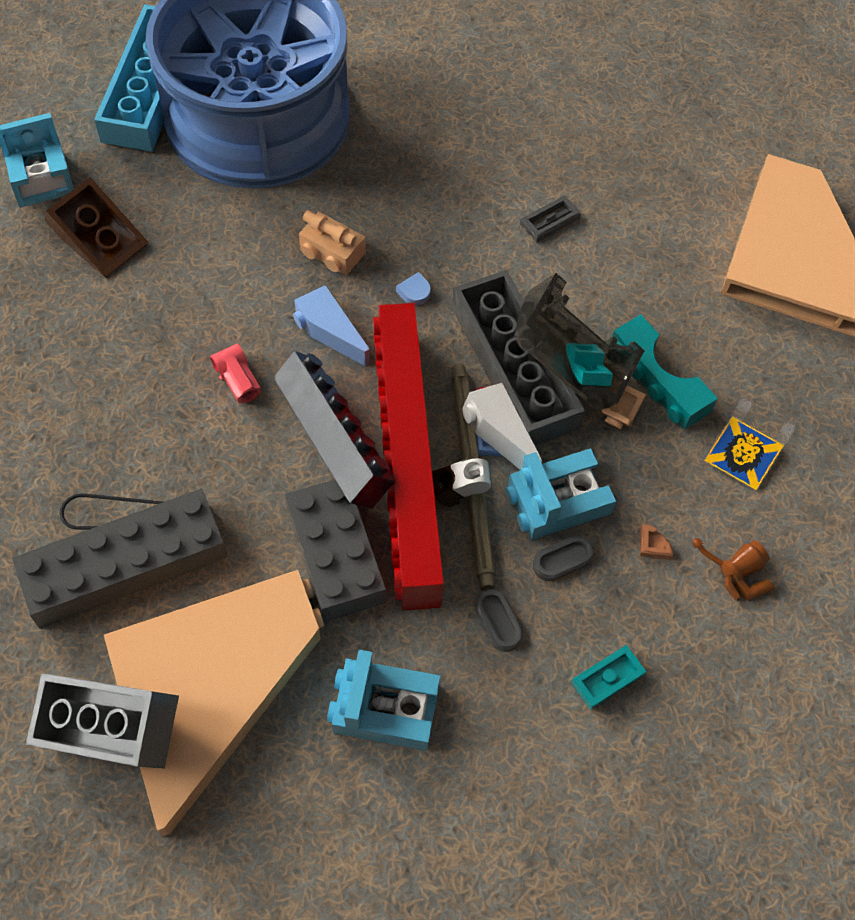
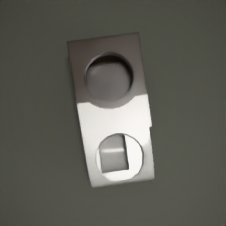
(461, 480)

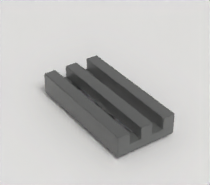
(550, 219)

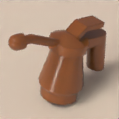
(746, 561)

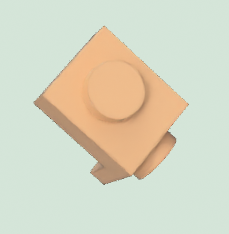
(625, 410)

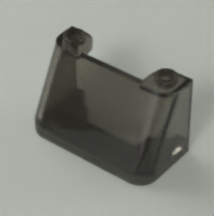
(548, 326)

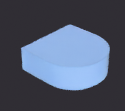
(414, 290)

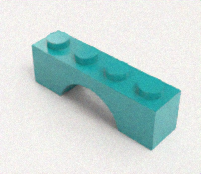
(683, 398)

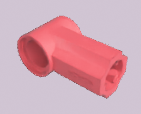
(236, 373)

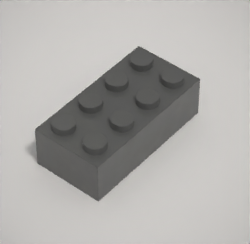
(335, 550)
(103, 721)

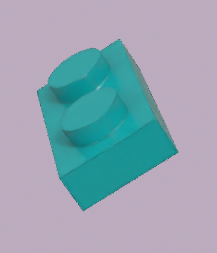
(608, 677)

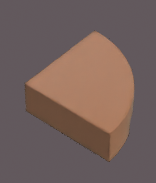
(654, 544)

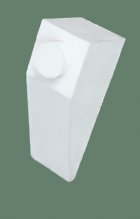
(498, 423)

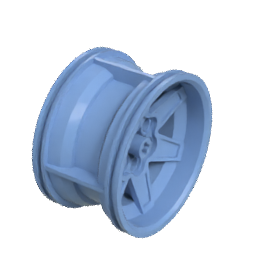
(251, 53)

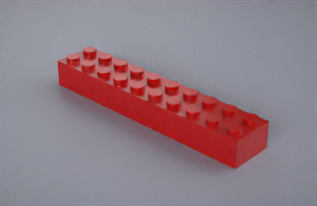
(407, 452)

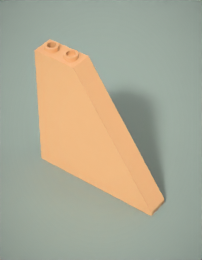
(795, 249)
(227, 668)

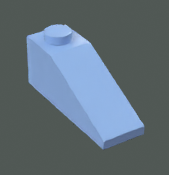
(328, 324)

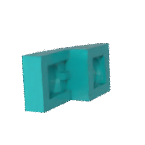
(588, 365)

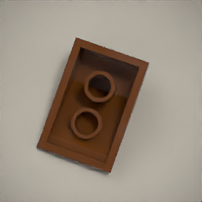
(95, 227)

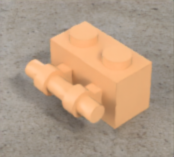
(331, 242)

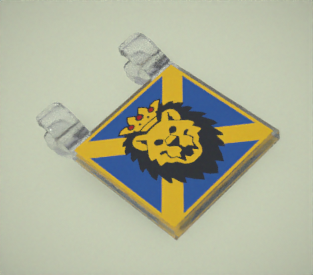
(744, 451)

